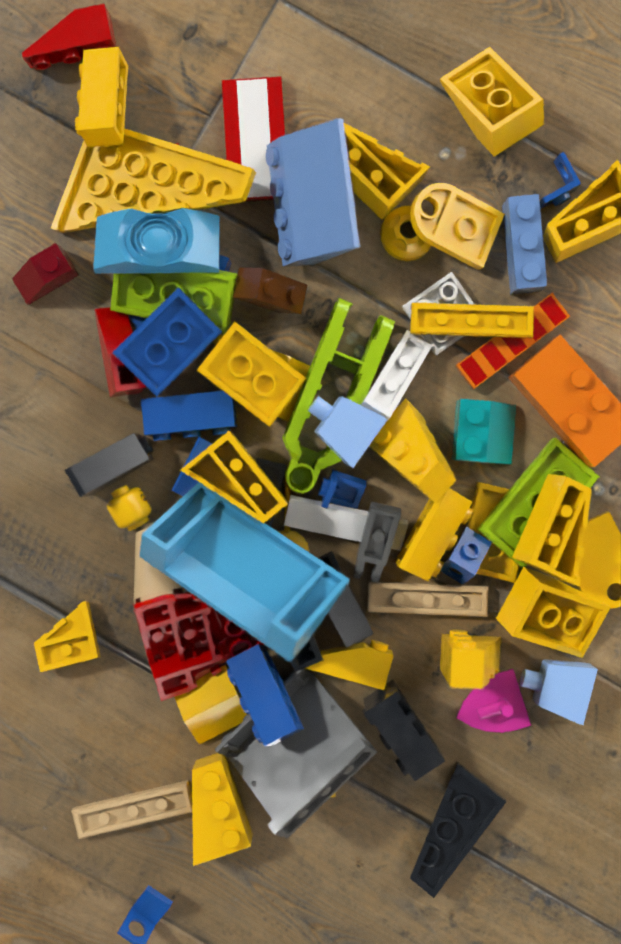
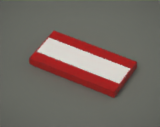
(252, 121)

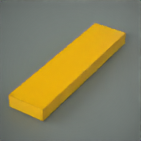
(472, 320)

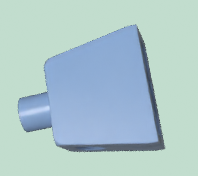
(346, 427)
(562, 687)

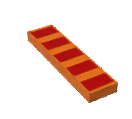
(502, 350)

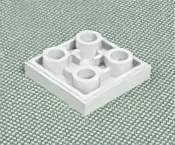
(445, 291)

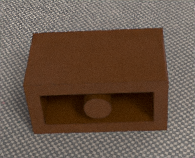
(270, 290)

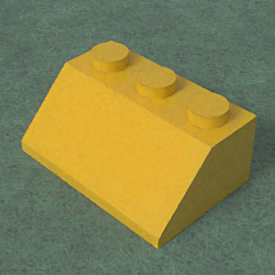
(434, 535)

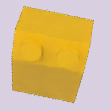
(494, 101)
(551, 613)

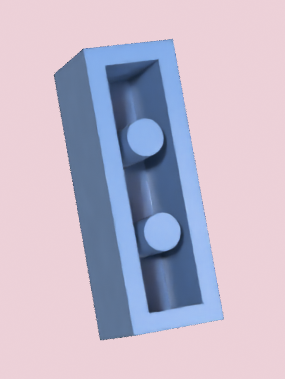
(524, 244)

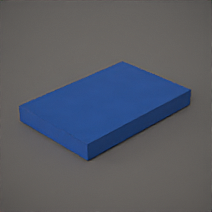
(167, 342)

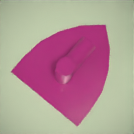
(496, 706)

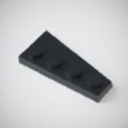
(458, 824)

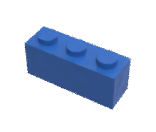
(188, 415)
(264, 695)

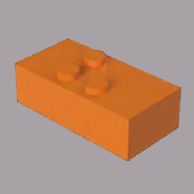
(571, 400)

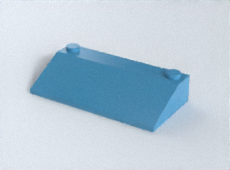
(243, 569)

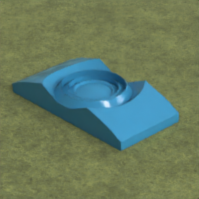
(157, 242)

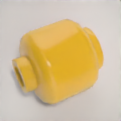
(129, 507)

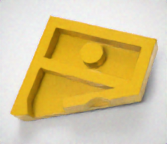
(69, 641)

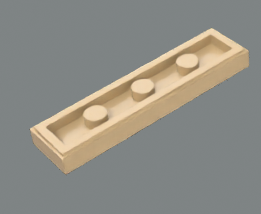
(427, 598)
(132, 809)

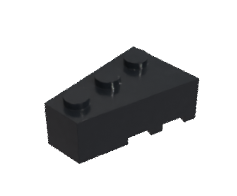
(402, 731)

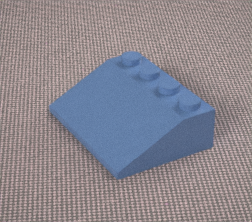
(312, 194)

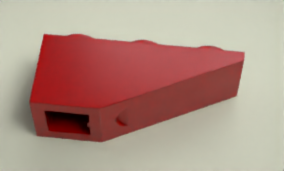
(67, 40)
(112, 331)

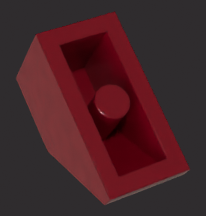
(44, 273)

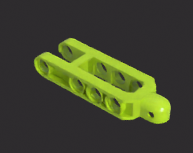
(304, 462)

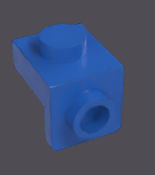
(342, 490)

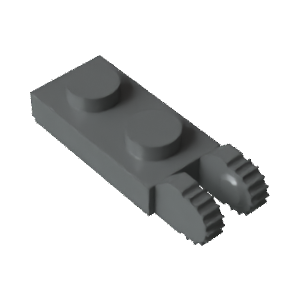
(377, 539)

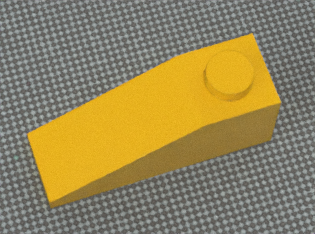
(358, 663)

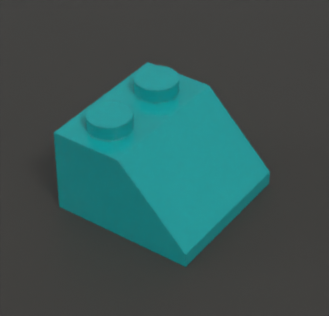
(483, 431)

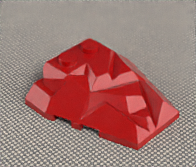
(186, 641)

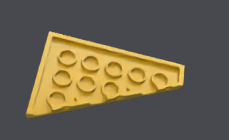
(147, 178)

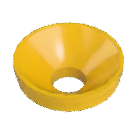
(397, 245)

